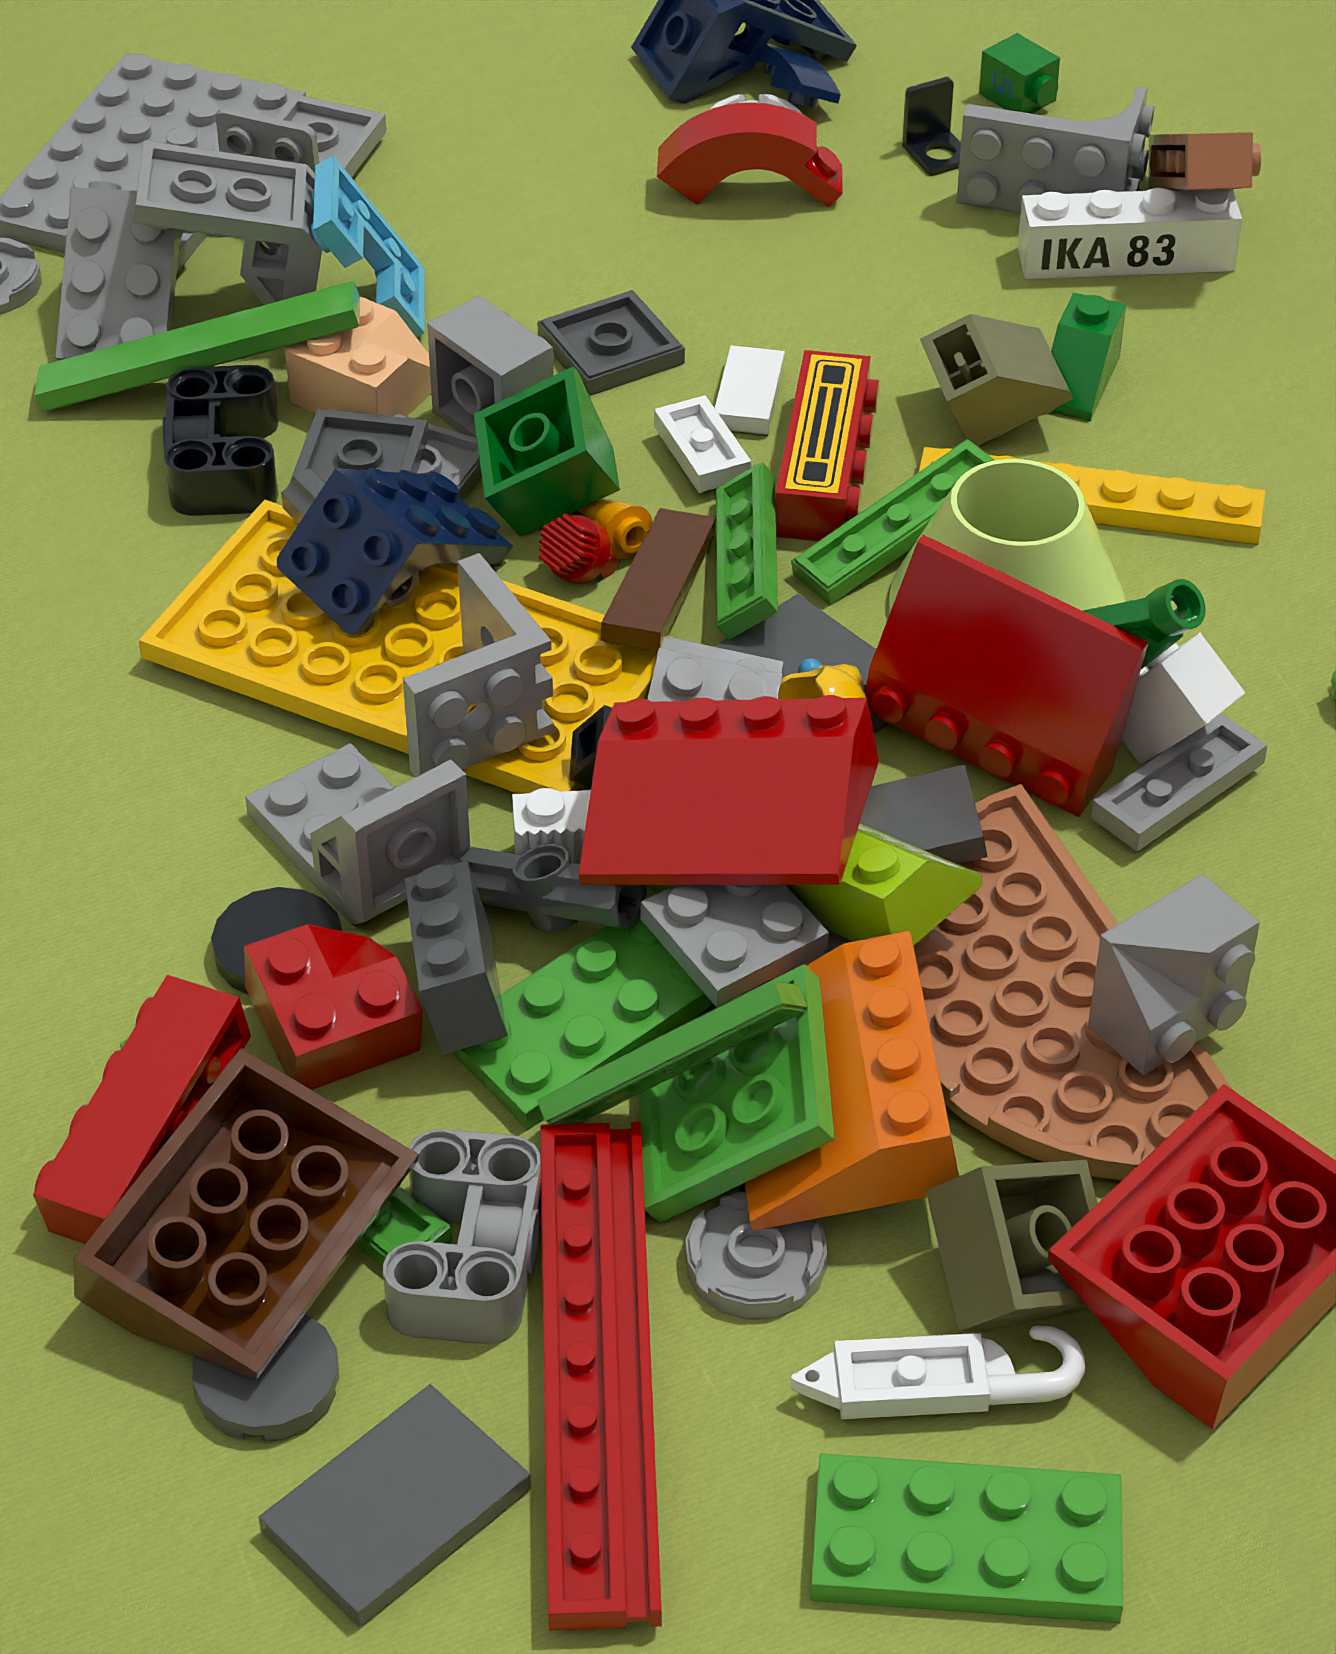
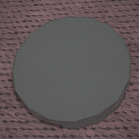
(285, 1397)

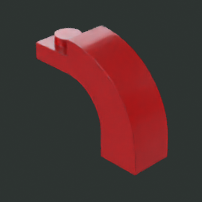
(744, 139)

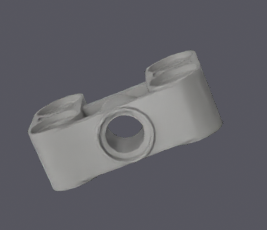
(482, 1282)

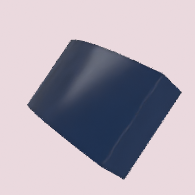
(799, 75)

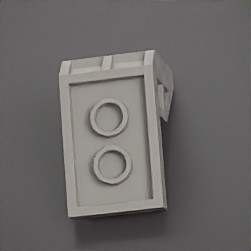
(237, 199)
(360, 832)

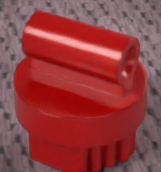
(577, 549)

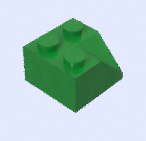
(544, 453)

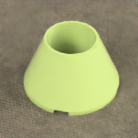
(1029, 526)

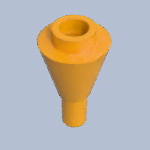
(623, 522)

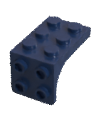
(375, 533)

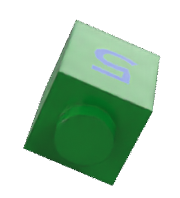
(1019, 75)

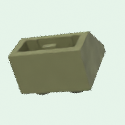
(994, 375)

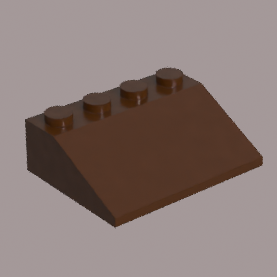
(240, 1219)

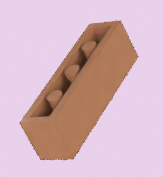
(1203, 160)

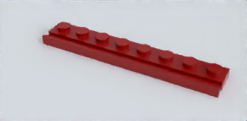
(597, 1381)

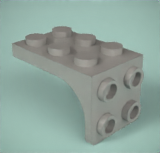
(303, 133)
(1035, 154)
(114, 273)

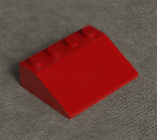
(1004, 676)
(728, 792)
(1211, 1254)

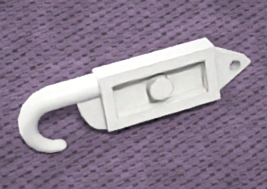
(934, 1375)

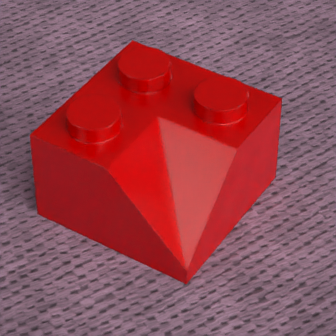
(331, 1003)

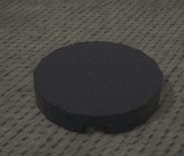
(260, 917)

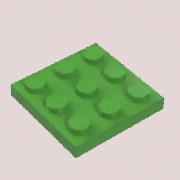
(738, 1111)

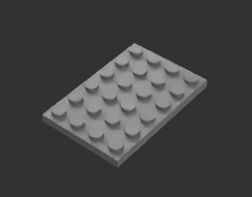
(106, 137)

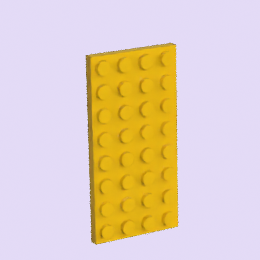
(267, 640)

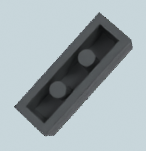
(454, 957)

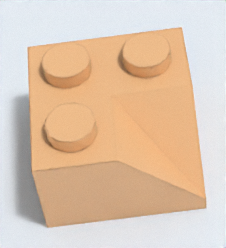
(362, 369)

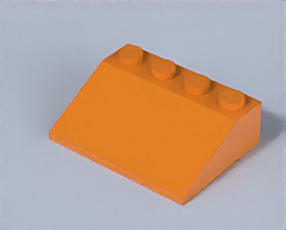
(883, 1093)

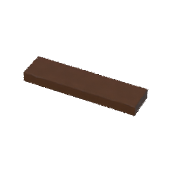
(658, 580)

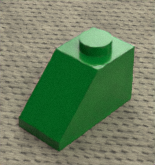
(1087, 350)

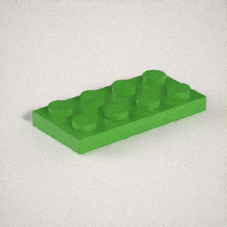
(581, 1015)
(968, 1538)

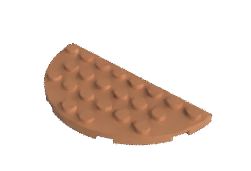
(1012, 1006)

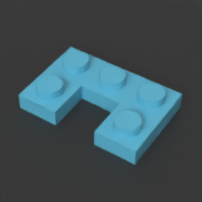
(355, 229)

